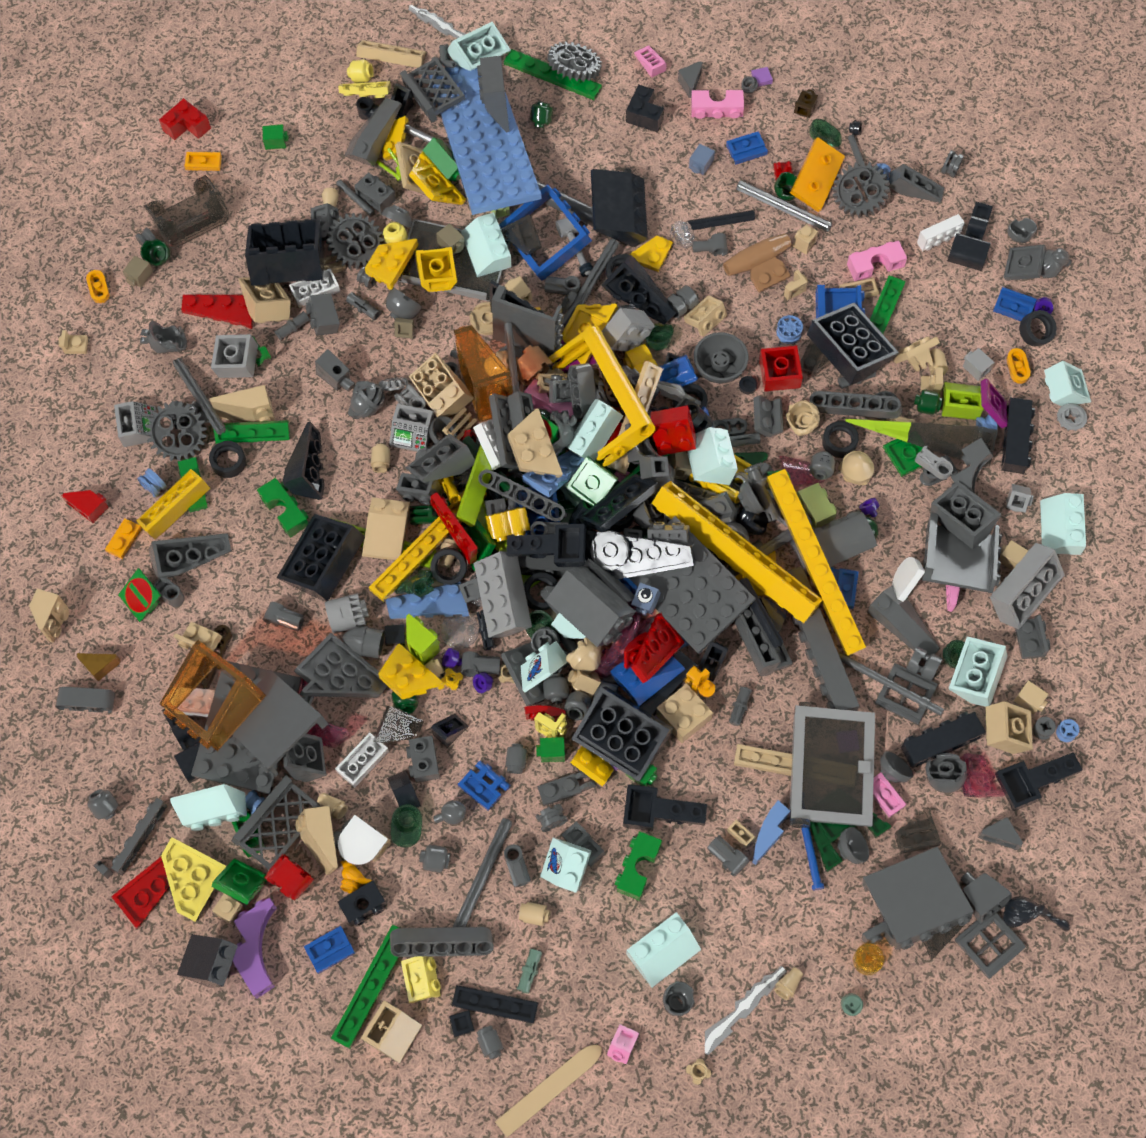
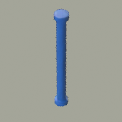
(817, 885)

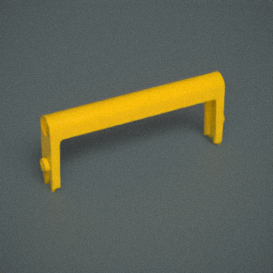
(640, 422)

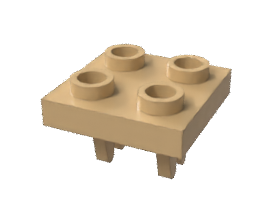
(918, 353)

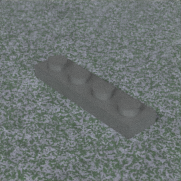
(135, 842)

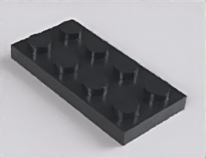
(619, 503)

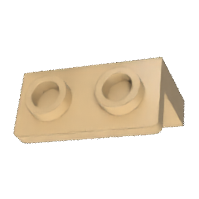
(706, 315)
(196, 632)

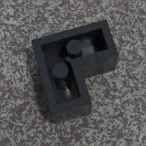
(642, 111)

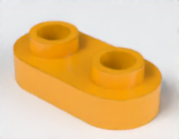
(99, 287)
(1018, 367)

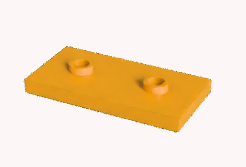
(817, 174)

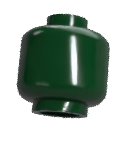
(541, 114)
(928, 402)
(406, 705)

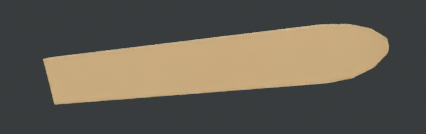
(548, 1089)

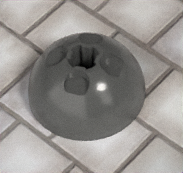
(723, 350)

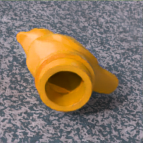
(351, 878)

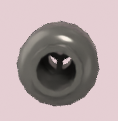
(822, 465)
(556, 688)
(577, 705)
(102, 804)
(434, 858)

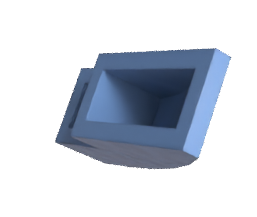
(770, 830)

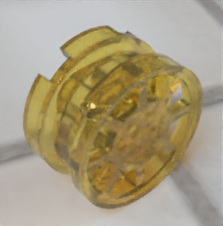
(868, 959)

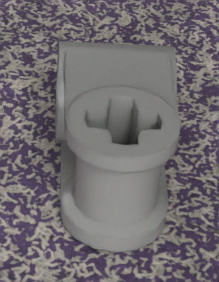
(410, 398)

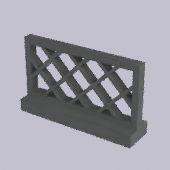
(421, 95)
(260, 816)

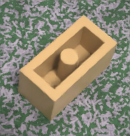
(740, 833)

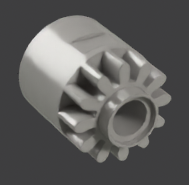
(346, 613)

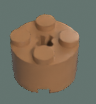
(532, 363)

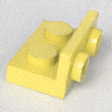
(546, 725)
(420, 978)

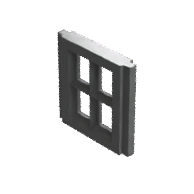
(898, 708)
(1003, 957)

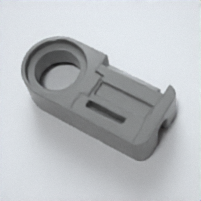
(932, 462)

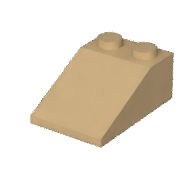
(265, 301)
(244, 405)
(386, 528)
(317, 834)

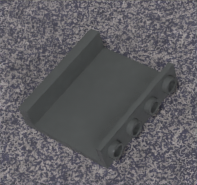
(527, 325)
(956, 564)
(276, 723)
(918, 898)

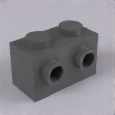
(375, 192)
(323, 314)
(413, 489)
(424, 759)

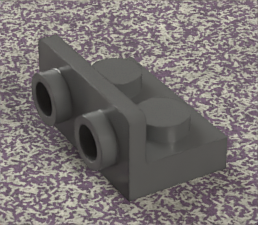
(326, 214)
(559, 389)
(768, 416)
(720, 506)
(669, 533)
(1032, 638)

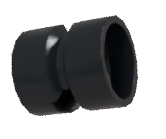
(699, 418)

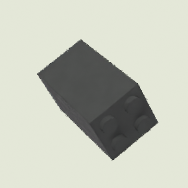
(591, 606)

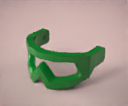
(265, 354)

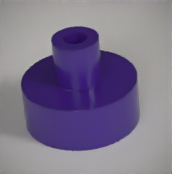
(1044, 304)
(870, 507)
(451, 658)
(482, 682)

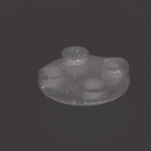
(459, 631)

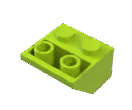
(961, 401)
(421, 642)

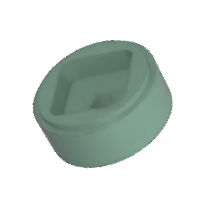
(851, 1004)

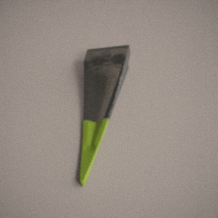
(938, 437)

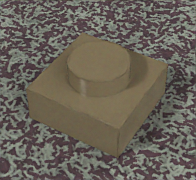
(404, 328)

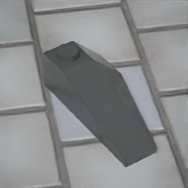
(371, 137)
(183, 554)
(902, 621)

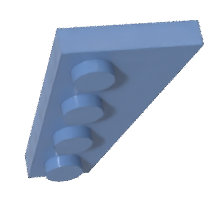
(549, 484)
(444, 600)

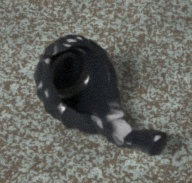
(754, 523)
(1023, 910)

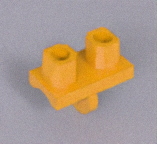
(699, 682)

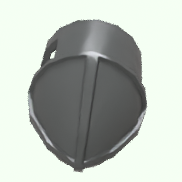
(365, 641)

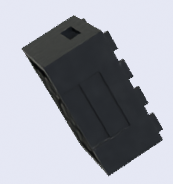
(285, 252)

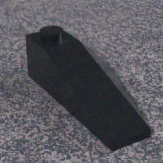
(636, 287)
(303, 467)

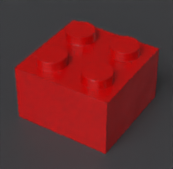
(780, 368)
(673, 430)

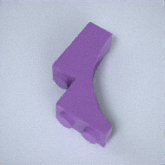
(248, 955)

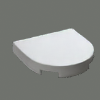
(907, 577)
(360, 842)

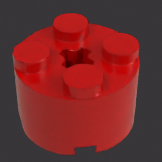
(290, 877)

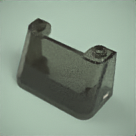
(191, 216)

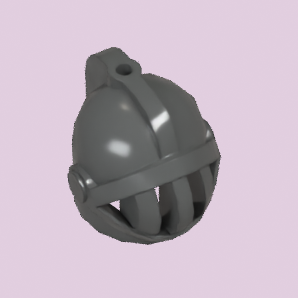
(365, 402)

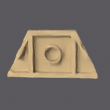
(533, 447)

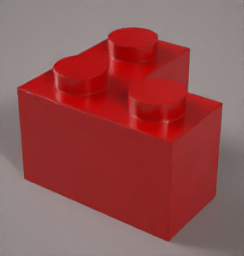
(182, 118)

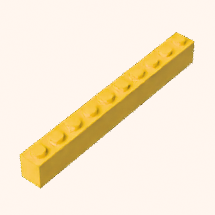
(738, 552)
(815, 562)

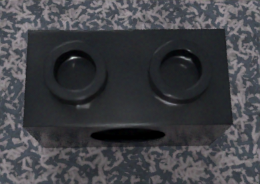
(350, 904)

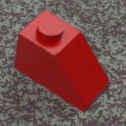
(86, 503)

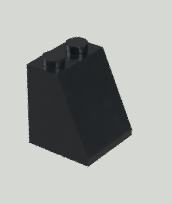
(207, 960)

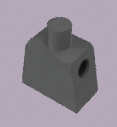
(333, 371)
(984, 895)

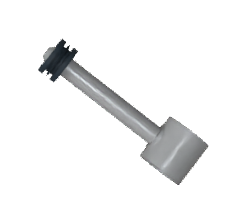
(566, 229)

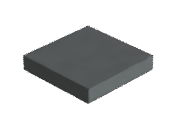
(1024, 262)

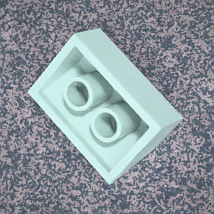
(477, 44)
(486, 245)
(594, 430)
(713, 457)
(1063, 523)
(978, 671)
(210, 807)
(663, 950)

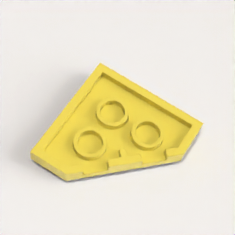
(378, 89)
(189, 877)

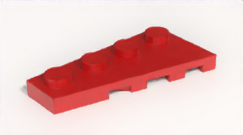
(219, 308)
(455, 529)
(656, 648)
(143, 893)

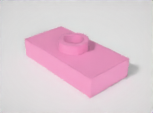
(886, 796)

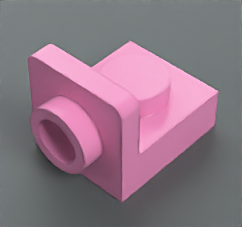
(622, 1044)

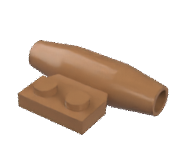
(762, 262)

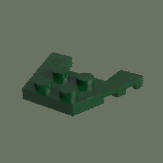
(829, 832)

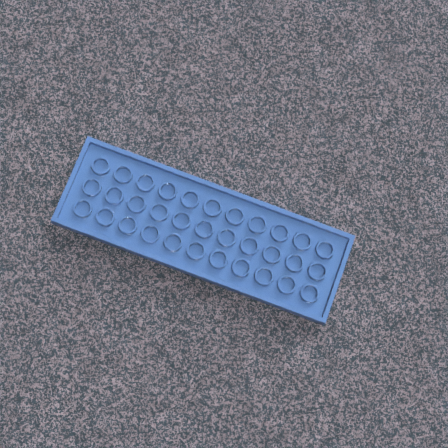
(488, 159)

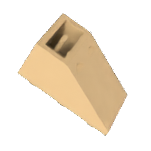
(441, 387)

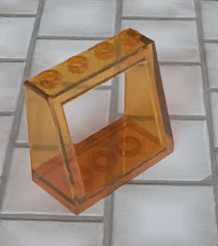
(481, 370)
(235, 709)

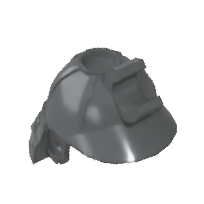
(164, 339)
(565, 431)

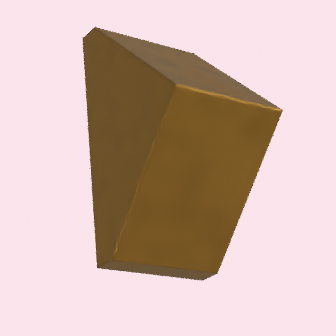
(99, 664)

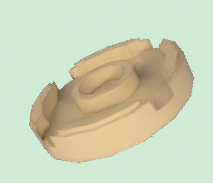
(482, 319)

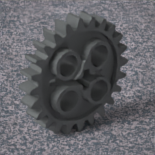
(574, 61)
(876, 181)
(342, 247)
(194, 429)

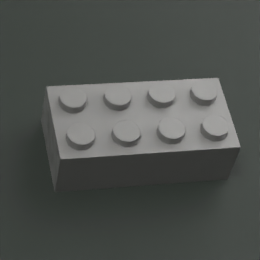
(1027, 585)
(502, 595)

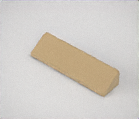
(390, 53)

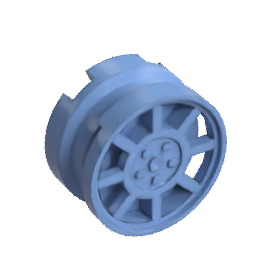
(789, 330)
(152, 482)

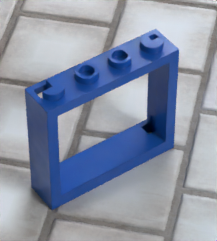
(567, 251)

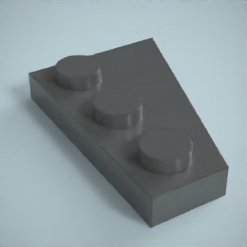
(513, 660)

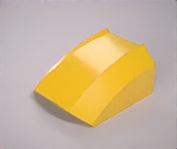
(436, 269)

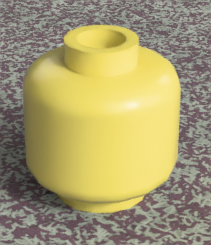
(360, 71)
(394, 233)

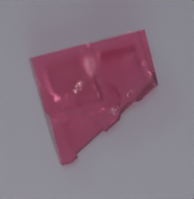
(798, 471)
(979, 778)

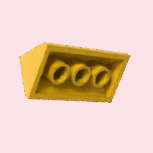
(173, 504)

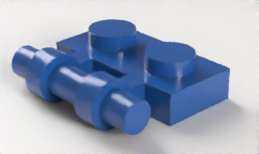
(479, 789)

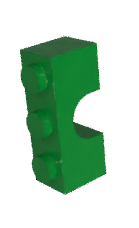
(275, 494)
(643, 848)

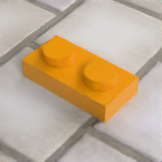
(203, 161)
(123, 538)

